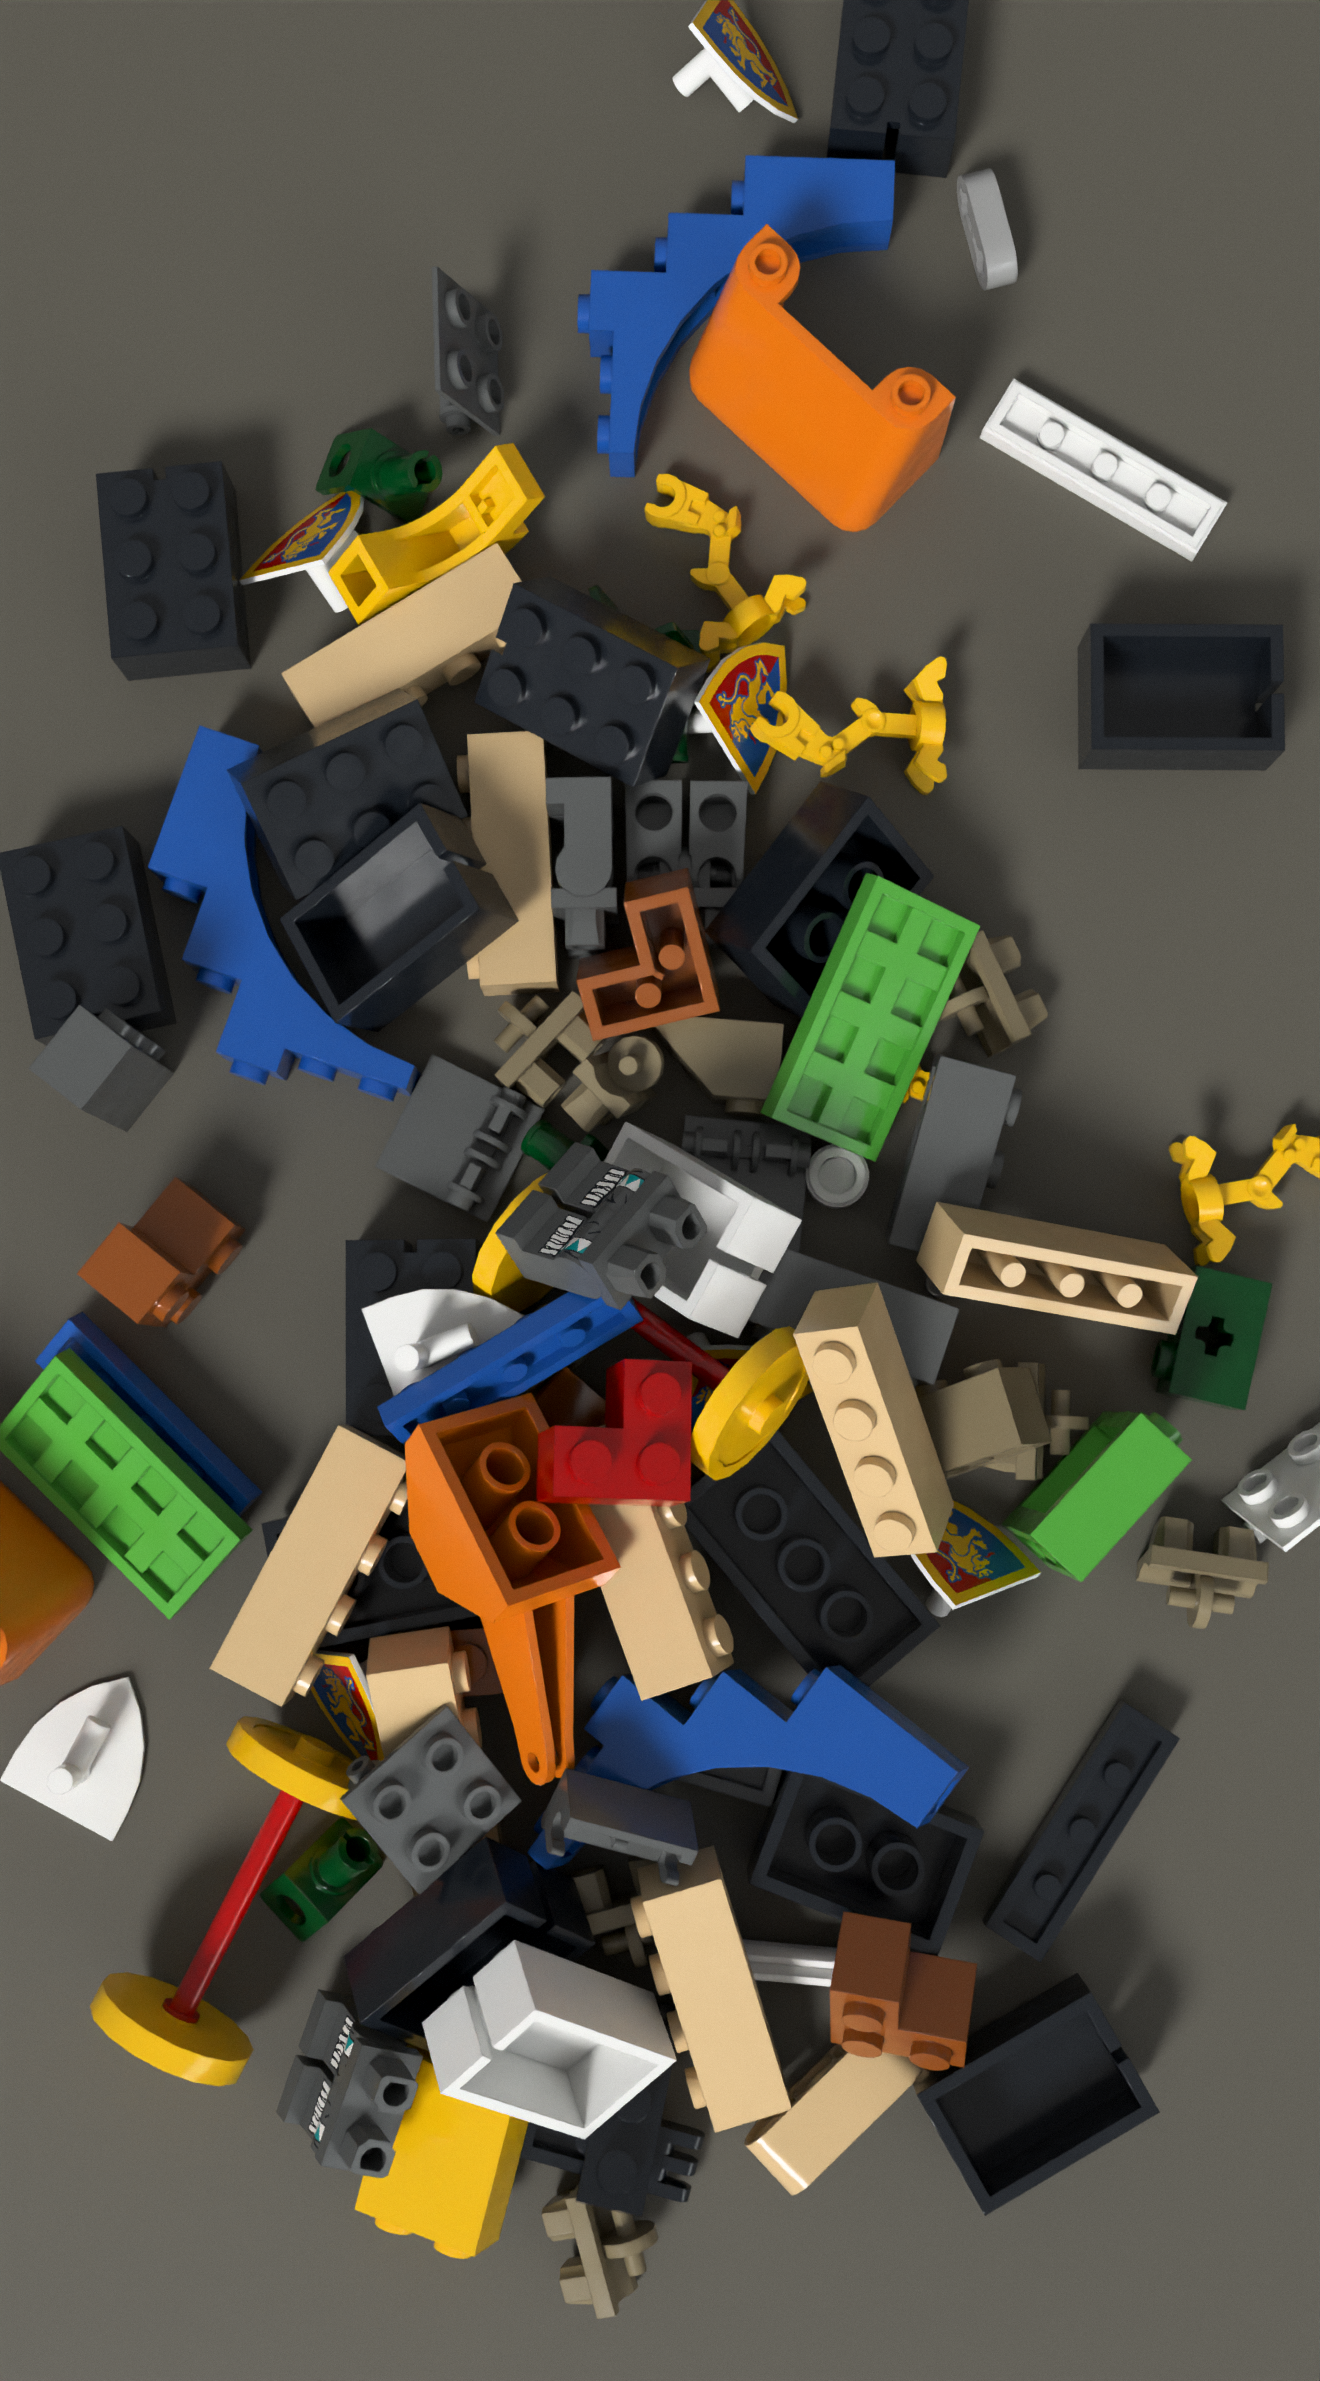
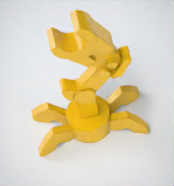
(748, 616)
(922, 727)
(1205, 1198)

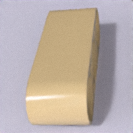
(828, 2113)

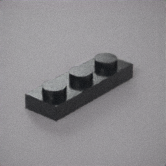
(624, 2148)

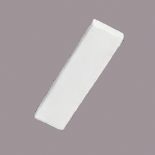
(1102, 470)

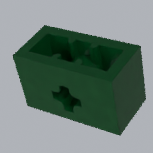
(1222, 1373)

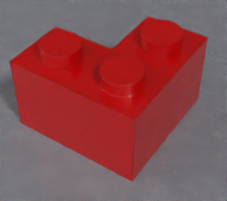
(639, 1453)

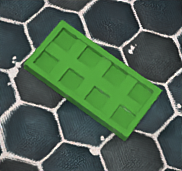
(870, 1017)
(120, 1483)

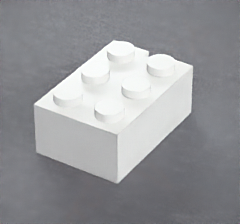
(744, 1234)
(547, 2041)

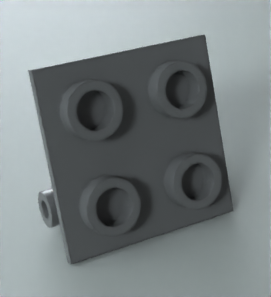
(465, 358)
(459, 1138)
(757, 1155)
(429, 1798)

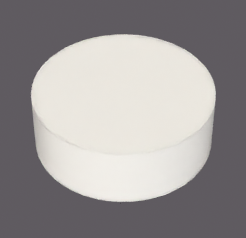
(836, 1177)

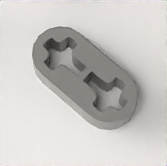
(987, 229)

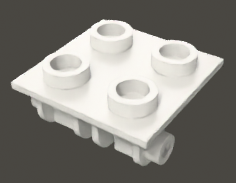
(1283, 1495)

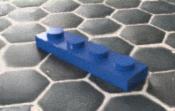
(509, 1361)
(154, 1409)

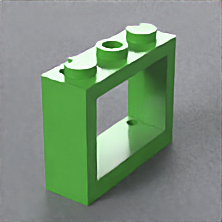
(1098, 1490)

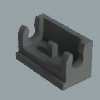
(622, 1821)

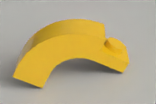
(397, 562)

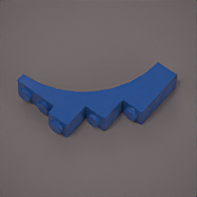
(646, 317)
(211, 852)
(834, 1734)

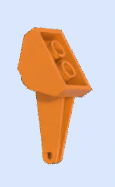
(508, 1561)

